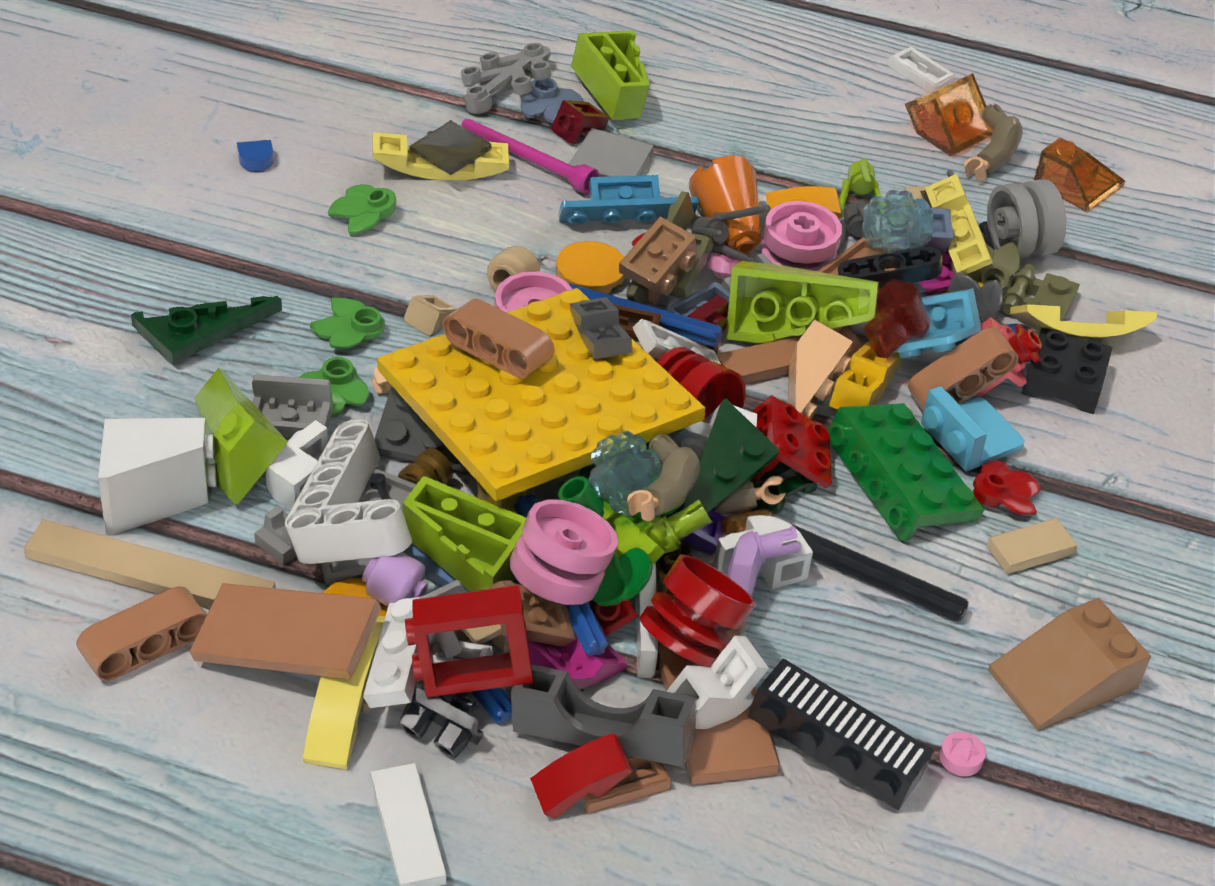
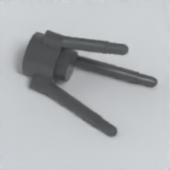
(852, 222)
(718, 230)

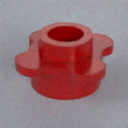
(1026, 344)

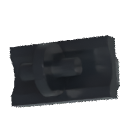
(457, 726)

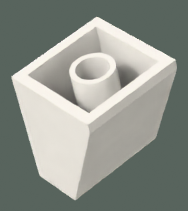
(153, 469)

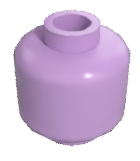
(394, 578)

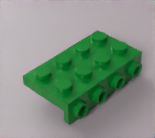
(901, 468)

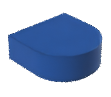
(255, 155)

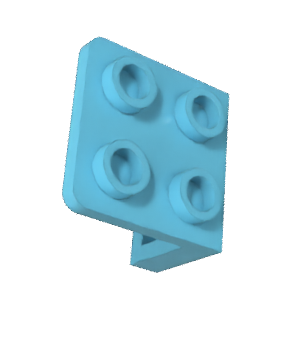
(952, 322)
(969, 430)

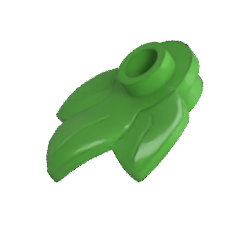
(364, 207)
(349, 324)
(344, 383)

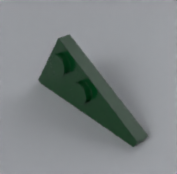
(202, 325)
(730, 458)

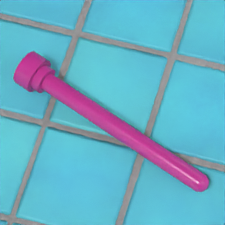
(576, 175)

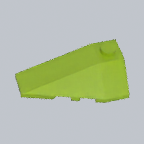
(784, 301)
(242, 435)

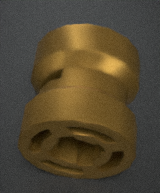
(429, 464)

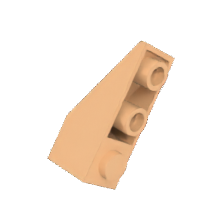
(814, 364)

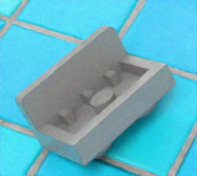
(292, 401)

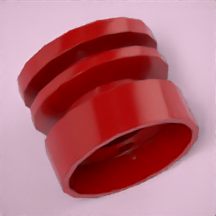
(704, 378)
(693, 618)

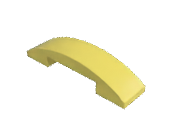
(394, 153)
(968, 246)
(1049, 318)
(337, 709)

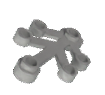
(532, 57)

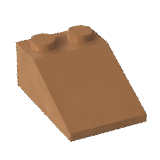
(1071, 665)

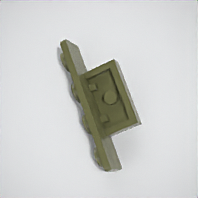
(680, 214)

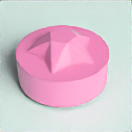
(721, 264)
(962, 754)

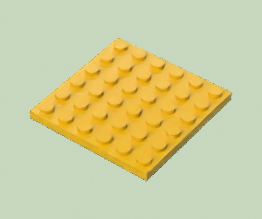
(542, 425)

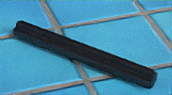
(885, 577)

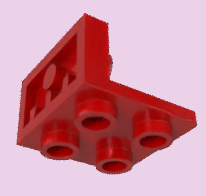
(801, 441)

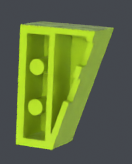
(612, 72)
(462, 533)

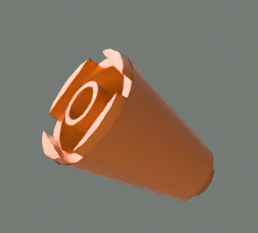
(728, 188)

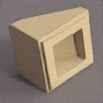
(427, 313)

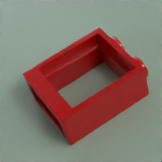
(466, 612)

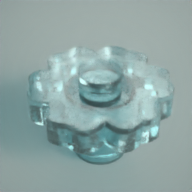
(897, 222)
(622, 468)

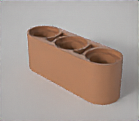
(498, 338)
(966, 367)
(141, 633)

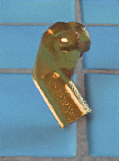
(737, 522)

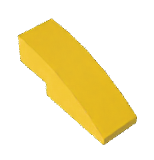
(864, 379)

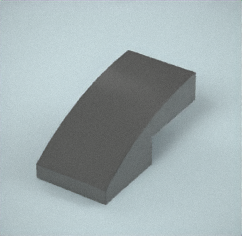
(600, 328)

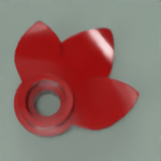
(1000, 486)

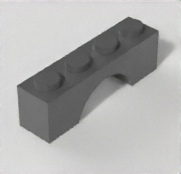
(555, 709)

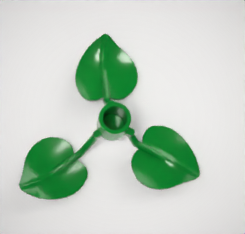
(624, 574)

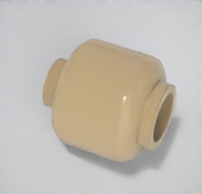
(510, 262)

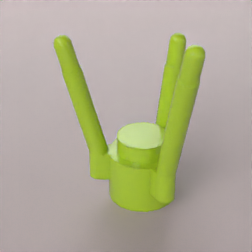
(860, 180)

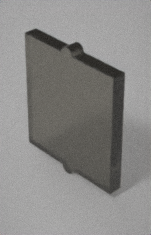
(450, 147)

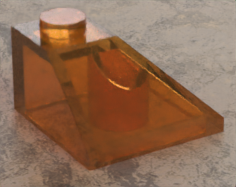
(951, 115)
(1077, 175)

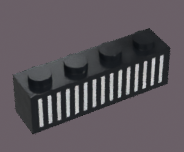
(840, 733)

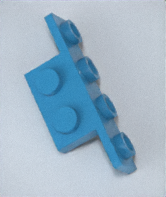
(620, 199)

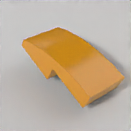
(819, 195)

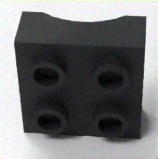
(1068, 370)

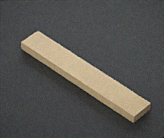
(131, 563)

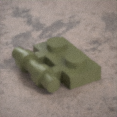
(1050, 291)

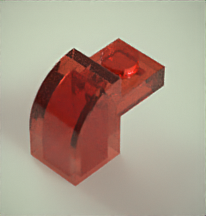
(897, 318)

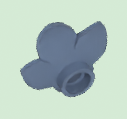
(546, 99)

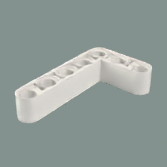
(327, 517)

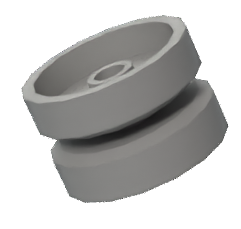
(1028, 216)

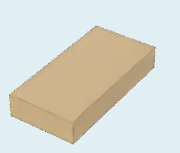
(1031, 546)

